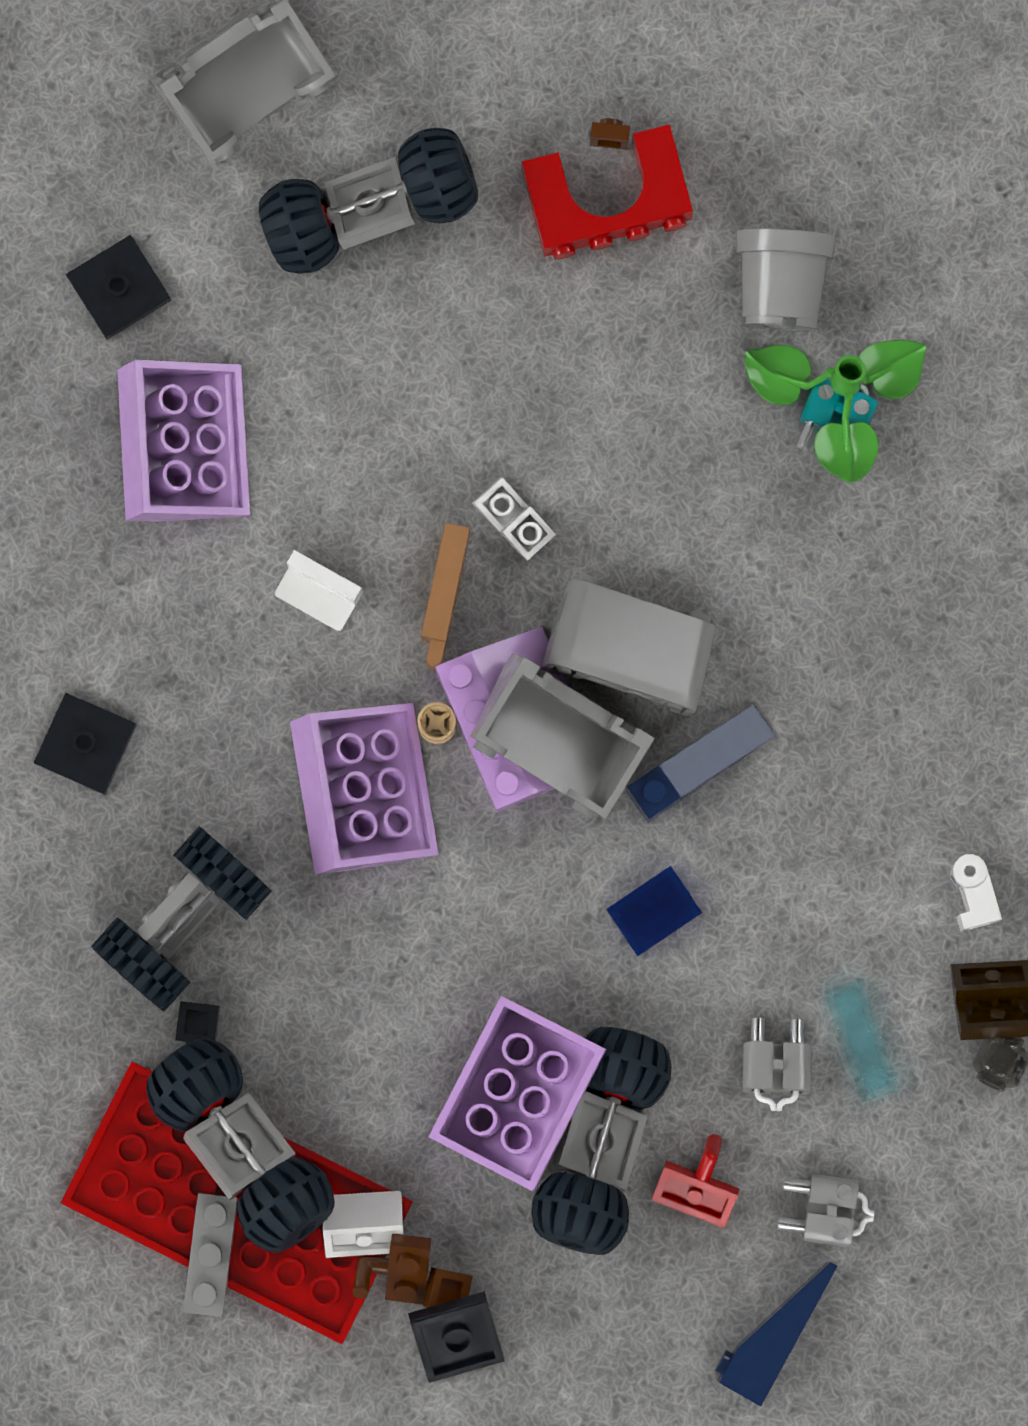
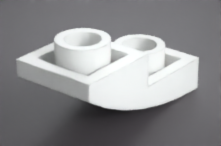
(514, 518)

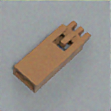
(444, 592)

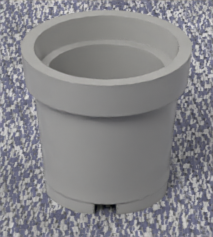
(783, 277)

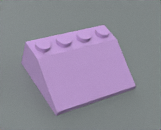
(183, 441)
(467, 686)
(363, 787)
(517, 1093)

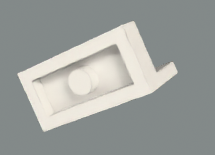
(318, 591)
(363, 1224)

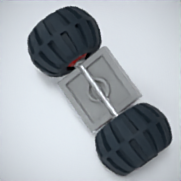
(368, 202)
(601, 1144)
(239, 1145)

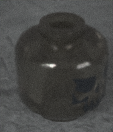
(1001, 1062)

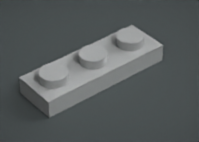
(210, 1255)

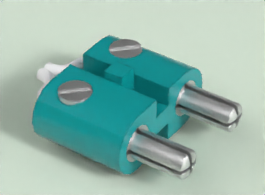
(827, 406)

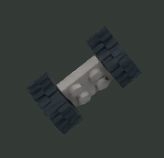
(178, 917)

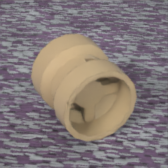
(433, 718)

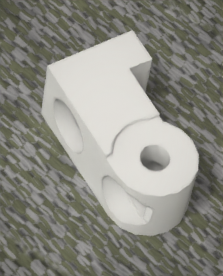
(973, 880)

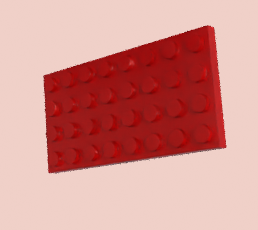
(147, 1186)

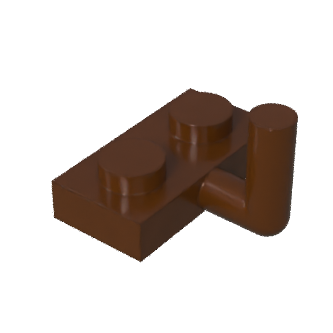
(404, 1270)

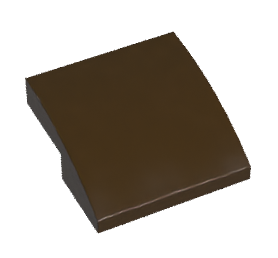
(991, 999)

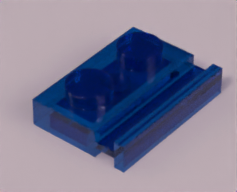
(654, 911)

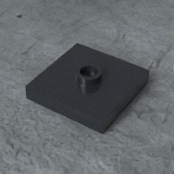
(118, 287)
(85, 743)
(456, 1337)

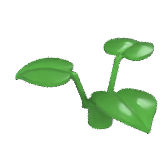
(843, 449)

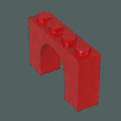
(567, 227)

